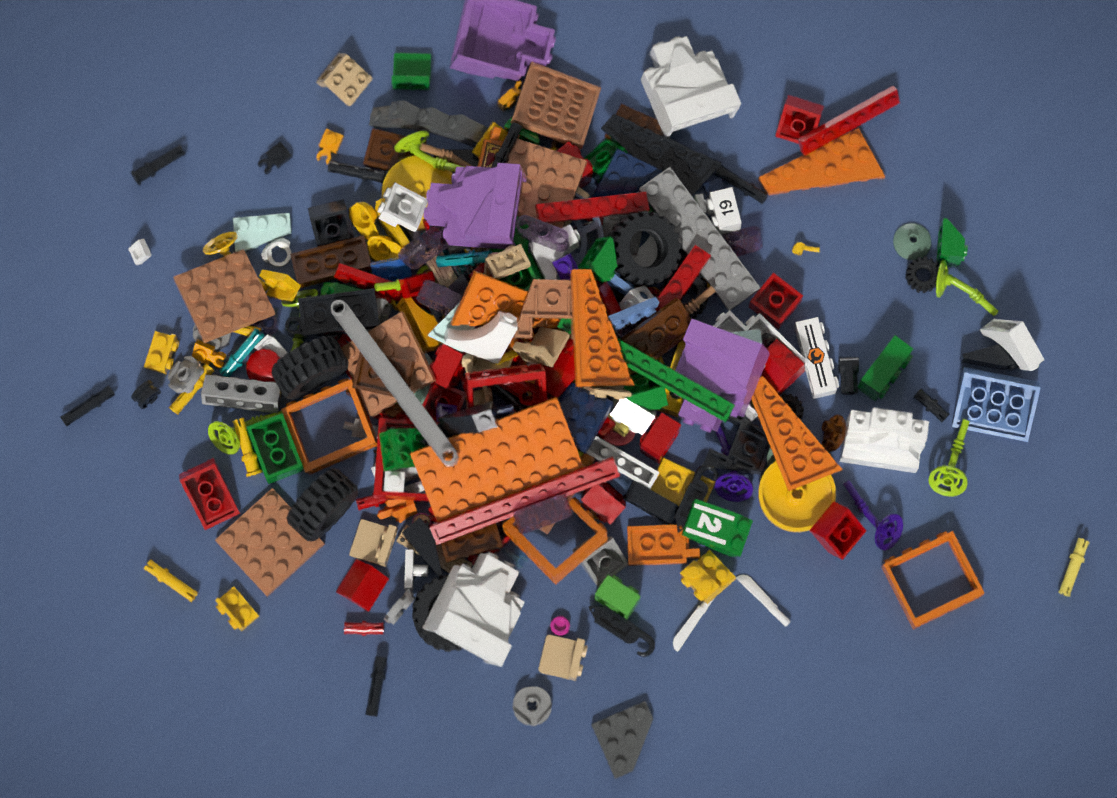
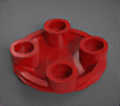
(260, 365)

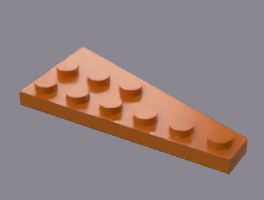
(833, 164)
(487, 297)
(595, 344)
(793, 445)

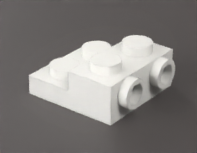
(402, 207)

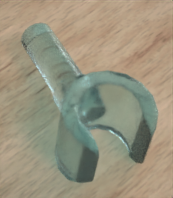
(516, 558)

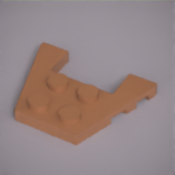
(545, 300)

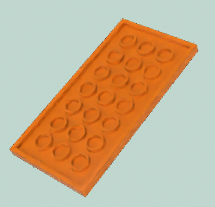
(499, 461)

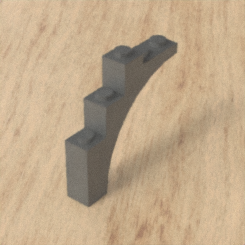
(407, 116)

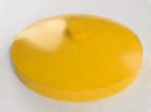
(416, 176)
(797, 508)

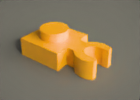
(329, 143)
(205, 353)

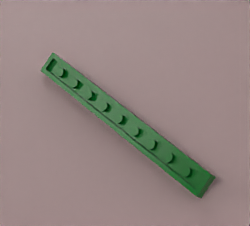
(670, 379)

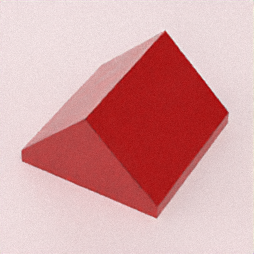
(362, 585)

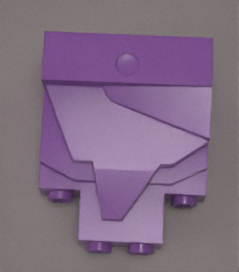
(500, 39)
(477, 206)
(723, 365)

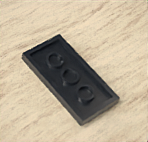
(319, 320)

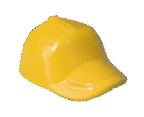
(363, 218)
(382, 248)

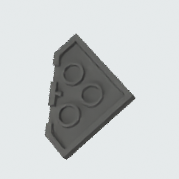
(623, 737)

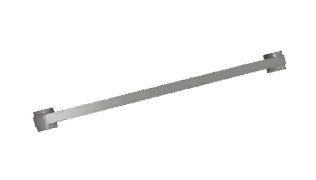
(394, 383)

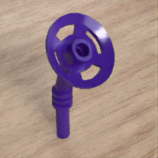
(733, 482)
(881, 527)

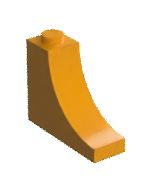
(421, 324)

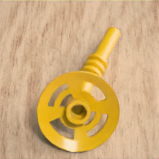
(222, 246)

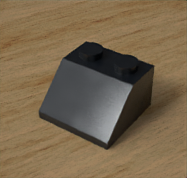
(330, 222)

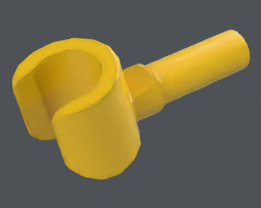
(799, 247)

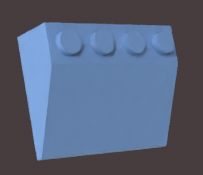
(996, 403)

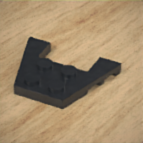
(746, 452)

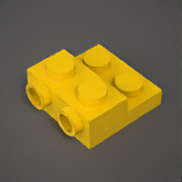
(707, 577)

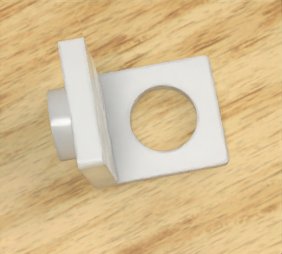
(633, 297)
(271, 343)

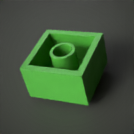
(618, 596)

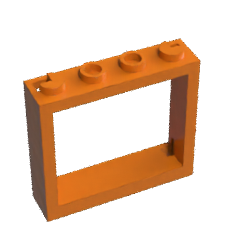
(341, 454)
(925, 546)
(575, 559)

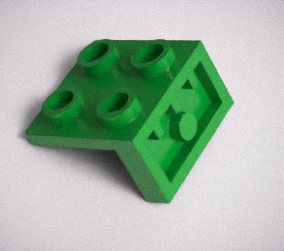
(411, 71)
(396, 447)

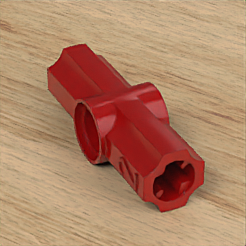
(518, 390)

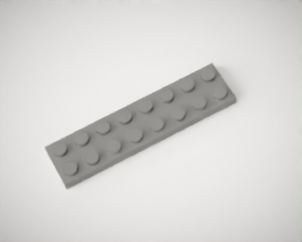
(724, 269)

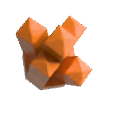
(398, 508)

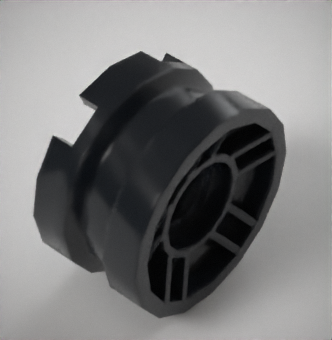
(145, 394)

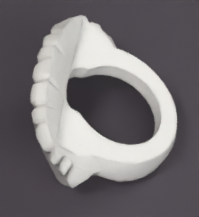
(267, 254)

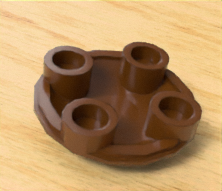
(833, 433)

